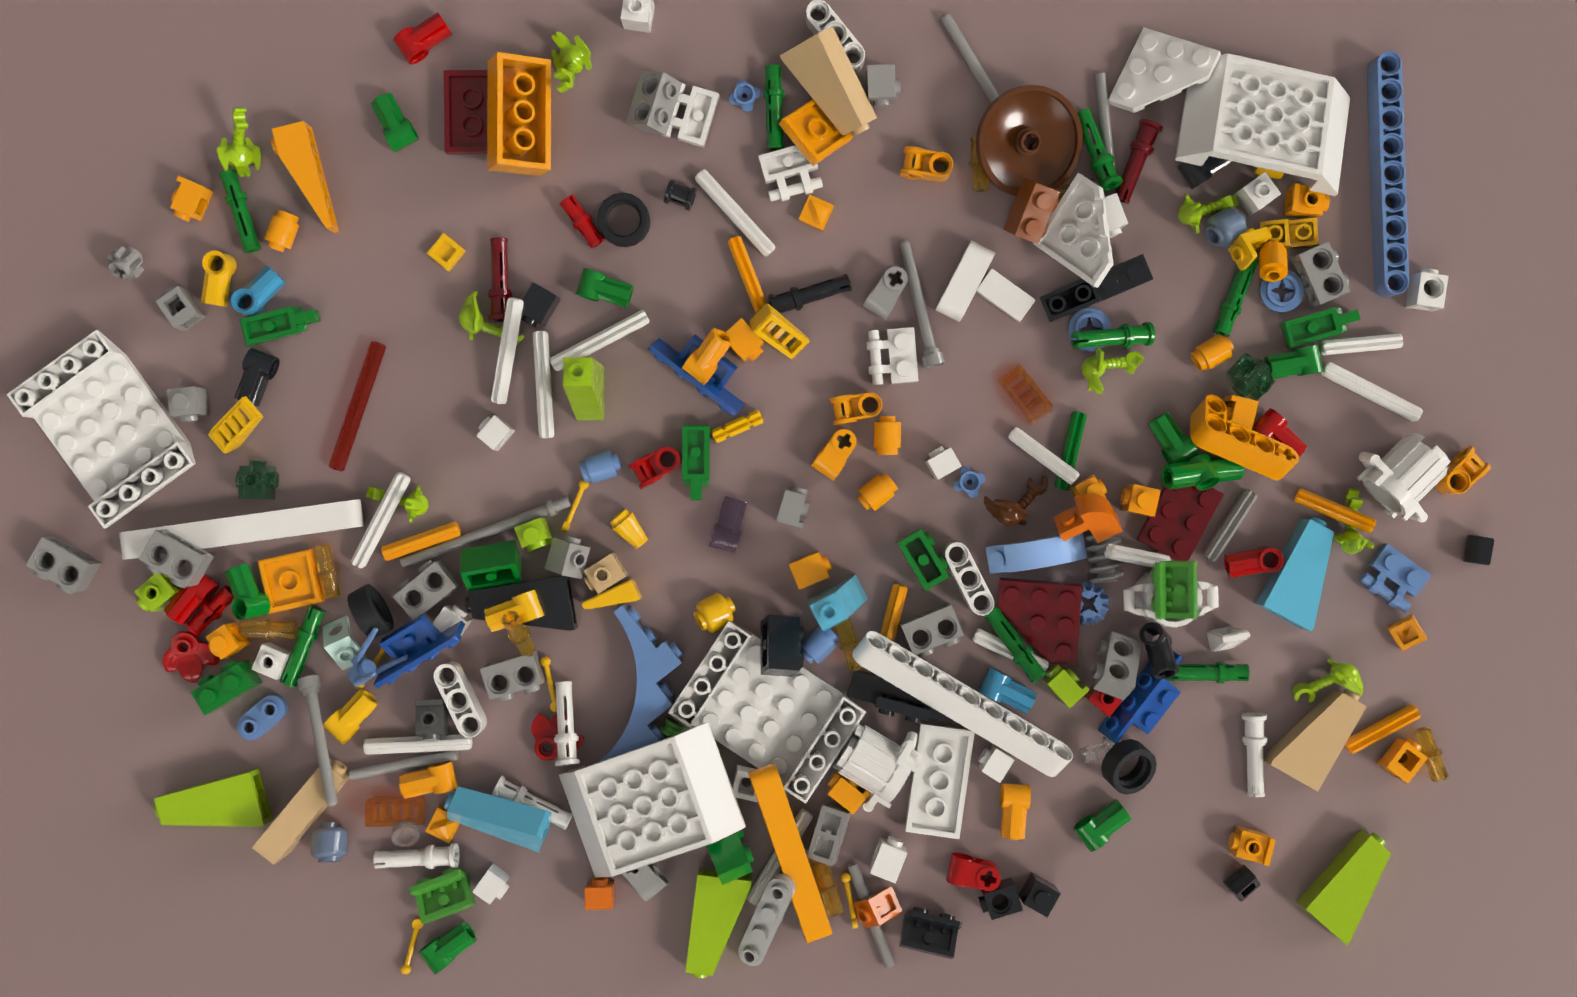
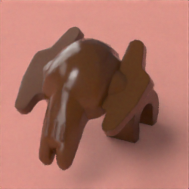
(1012, 512)

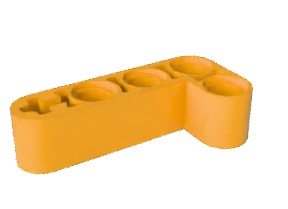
(1237, 443)

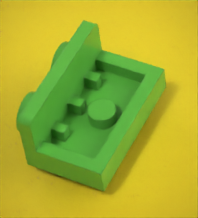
(1174, 589)
(443, 895)

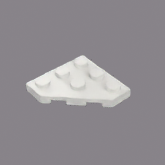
(1160, 69)
(1080, 232)

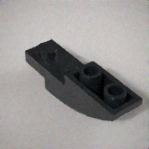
(1083, 295)

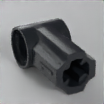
(1196, 175)
(258, 370)
(1159, 651)

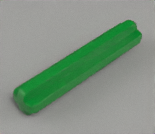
(1071, 445)

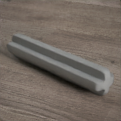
(1229, 525)

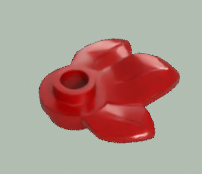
(188, 661)
(545, 731)

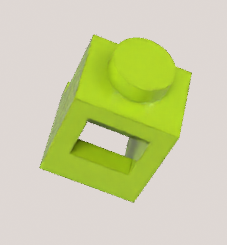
(534, 534)
(165, 593)
(1065, 685)

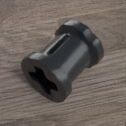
(680, 195)

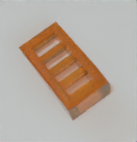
(1018, 400)
(382, 821)

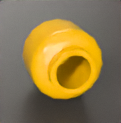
(714, 612)

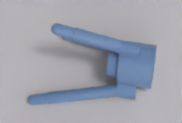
(365, 669)

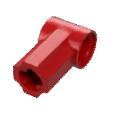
(417, 41)
(1275, 426)
(1251, 562)
(189, 599)

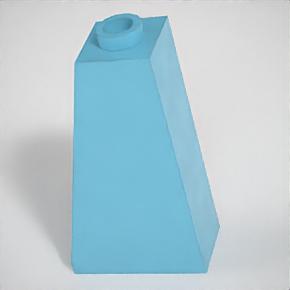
(1297, 586)
(837, 602)
(499, 817)

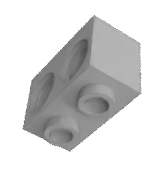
(653, 102)
(1314, 277)
(177, 553)
(65, 559)
(430, 595)
(929, 623)
(1119, 658)
(511, 671)

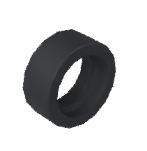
(619, 199)
(370, 610)
(1139, 776)

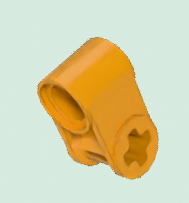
(924, 164)
(853, 408)
(831, 457)
(1465, 469)

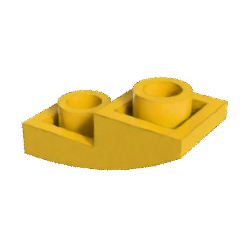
(1293, 232)

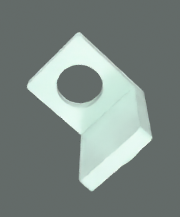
(342, 645)

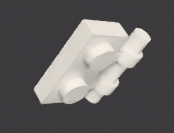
(697, 117)
(785, 164)
(901, 355)

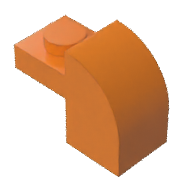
(1090, 513)

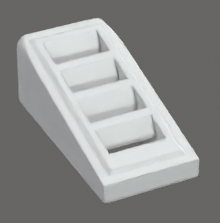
(1226, 638)

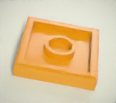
(813, 132)
(291, 580)

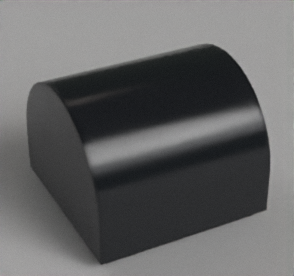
(1478, 550)
(1242, 883)

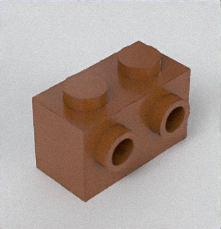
(1031, 211)

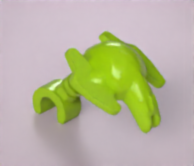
(569, 60)
(238, 153)
(1192, 212)
(473, 321)
(1095, 366)
(414, 503)
(1350, 540)
(1340, 673)

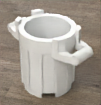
(1404, 476)
(1143, 591)
(877, 764)

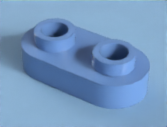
(261, 718)

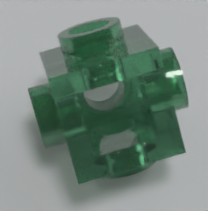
(1251, 377)
(257, 481)

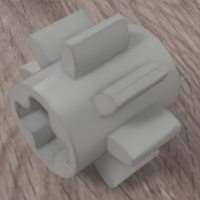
(125, 263)

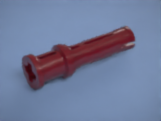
(1140, 149)
(499, 269)

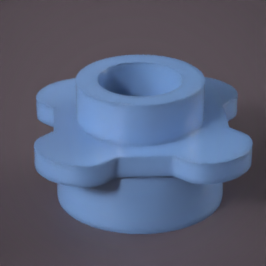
(744, 88)
(967, 474)

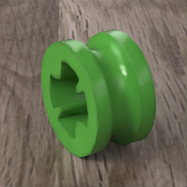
(672, 727)

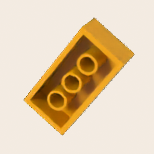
(519, 114)

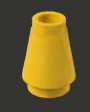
(628, 528)

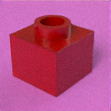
(1096, 699)

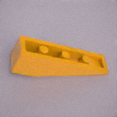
(300, 155)

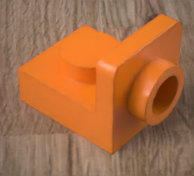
(878, 907)

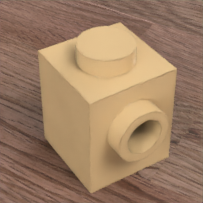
(605, 573)

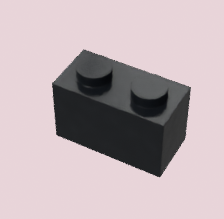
(781, 645)

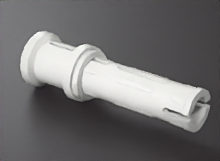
(564, 690)
(1254, 741)
(519, 794)
(428, 857)

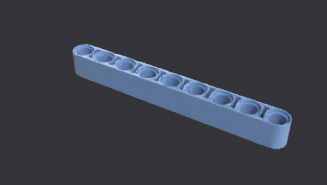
(1395, 164)

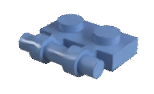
(1400, 571)

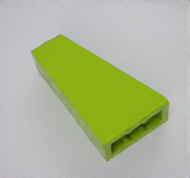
(584, 387)
(219, 802)
(1347, 885)
(713, 919)

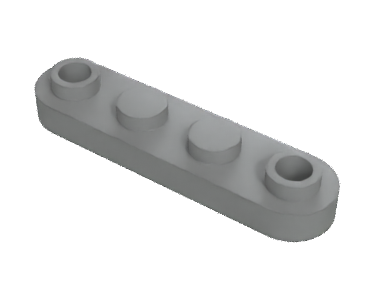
(766, 919)

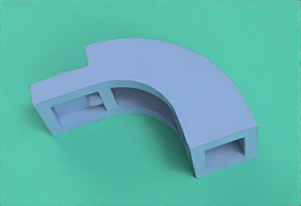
(1035, 553)

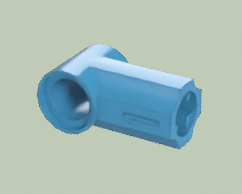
(260, 289)
(1001, 688)

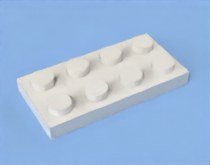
(939, 781)

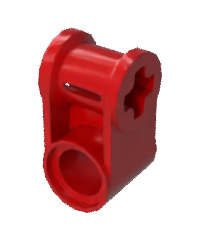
(654, 466)
(968, 872)

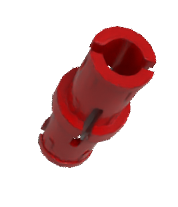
(582, 221)
(211, 611)

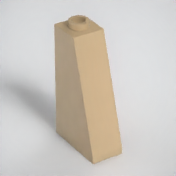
(831, 81)
(1317, 739)
(298, 815)

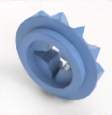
(1290, 300)
(1096, 319)
(1100, 603)

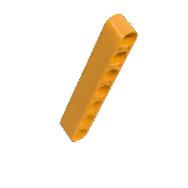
(790, 851)

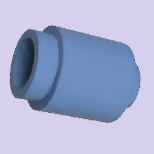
(600, 466)
(819, 645)

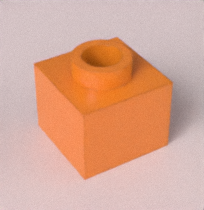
(600, 894)

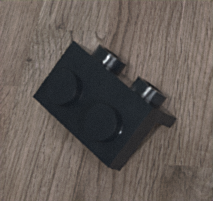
(929, 932)

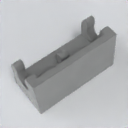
(829, 834)

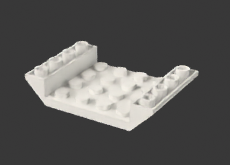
(1267, 120)
(106, 425)
(768, 718)
(653, 802)

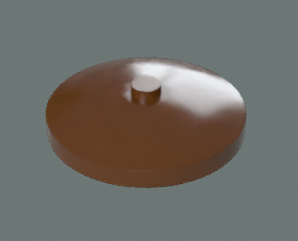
(1029, 136)

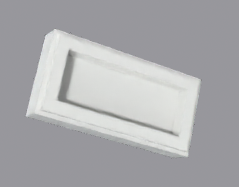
(1005, 295)

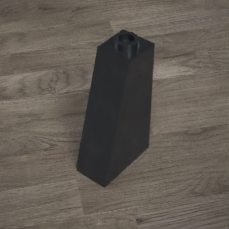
(553, 594)

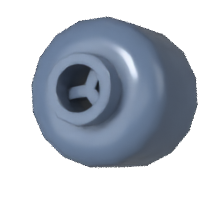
(1225, 227)
(329, 842)

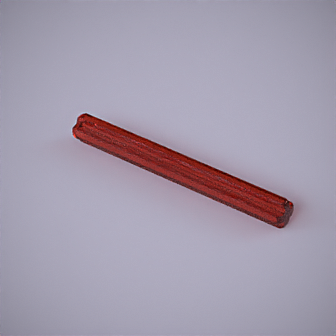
(357, 406)

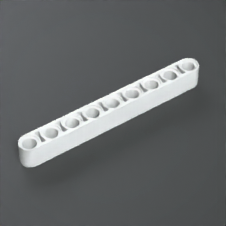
(252, 527)
(962, 704)

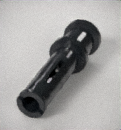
(798, 297)

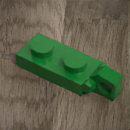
(276, 324)
(1316, 326)
(696, 458)

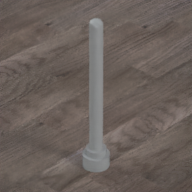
(932, 355)
(310, 688)

